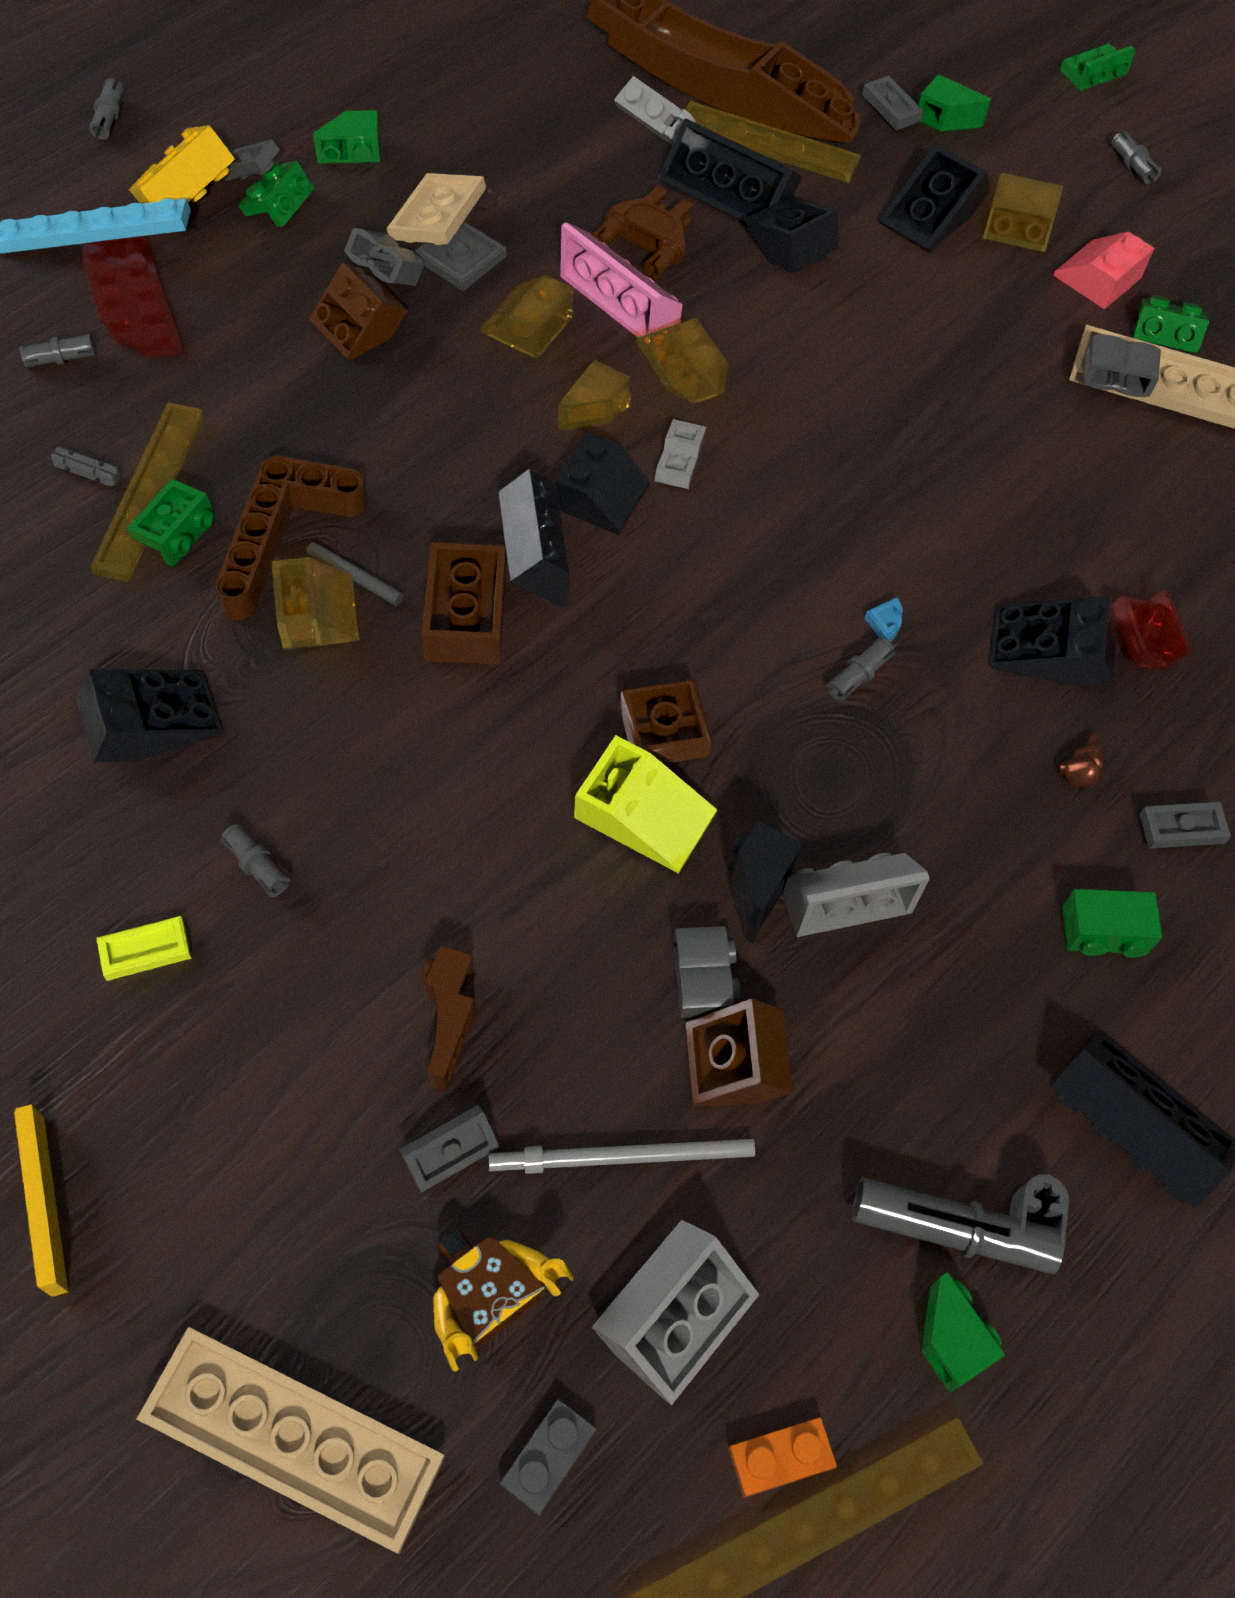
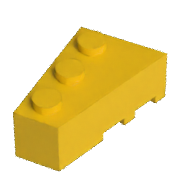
(185, 168)

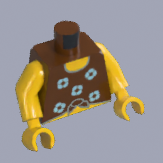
(488, 1290)

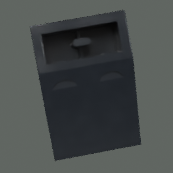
(1057, 640)
(145, 712)

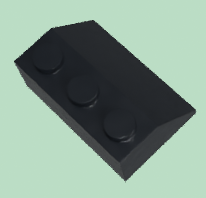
(535, 537)

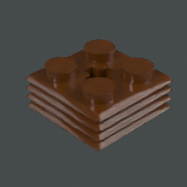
(680, 706)

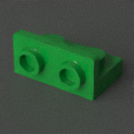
(1097, 65)
(173, 521)

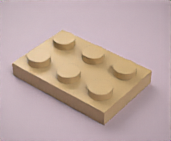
(436, 208)

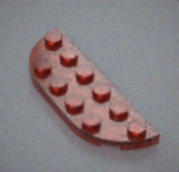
(130, 296)

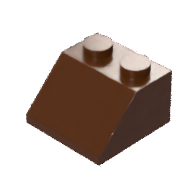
(739, 1055)

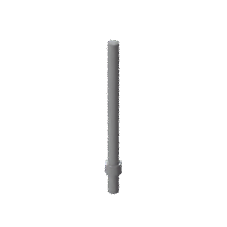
(534, 1159)

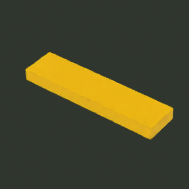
(40, 1201)

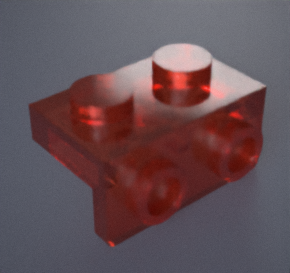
(1152, 630)

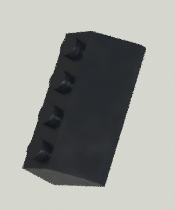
(725, 172)
(1147, 1119)

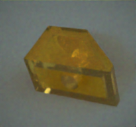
(595, 398)

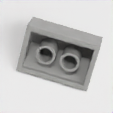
(853, 893)
(676, 1310)

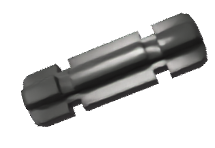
(86, 466)

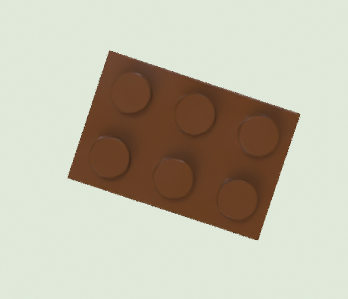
(464, 603)

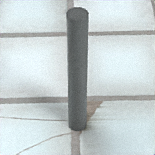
(358, 575)

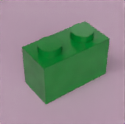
(1111, 922)

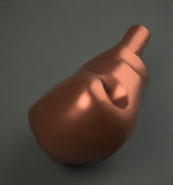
(1086, 766)

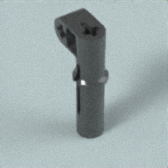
(971, 1226)

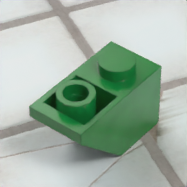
(952, 106)
(349, 138)
(955, 1336)

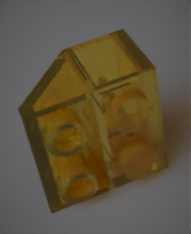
(1022, 212)
(686, 360)
(313, 603)

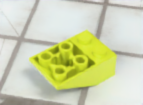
(643, 805)

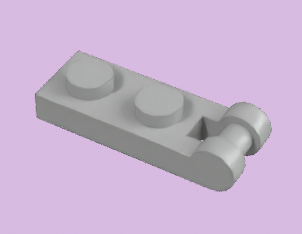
(651, 109)

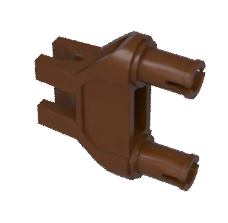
(650, 227)

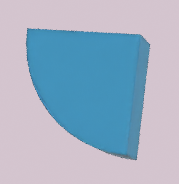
(886, 619)

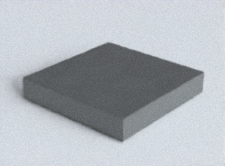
(464, 258)

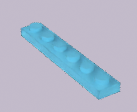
(94, 225)

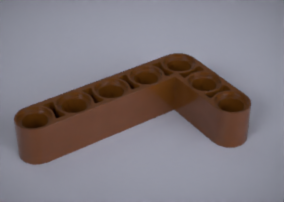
(276, 490)

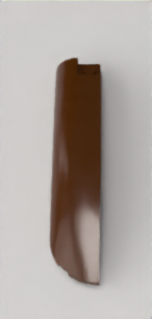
(729, 70)

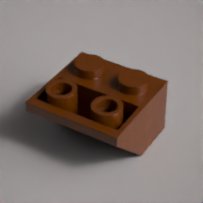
(357, 312)

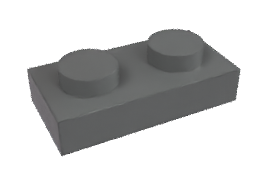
(892, 102)
(252, 160)
(1184, 825)
(449, 1148)
(548, 1457)

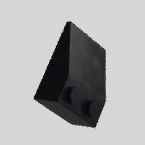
(936, 199)

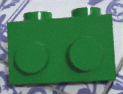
(278, 193)
(1171, 324)

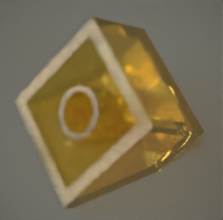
(532, 315)

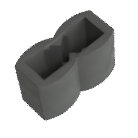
(384, 257)
(1122, 365)
(704, 970)

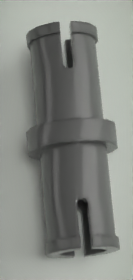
(106, 108)
(1136, 157)
(58, 350)
(860, 669)
(255, 860)

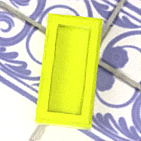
(143, 948)

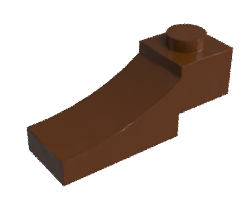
(447, 983)

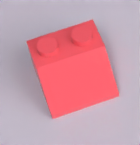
(1106, 267)

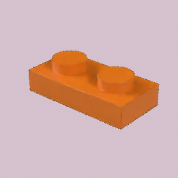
(782, 1457)

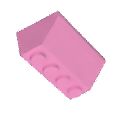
(615, 284)

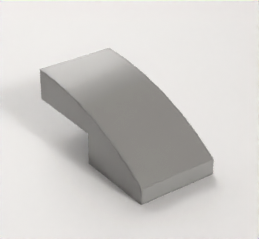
(680, 454)

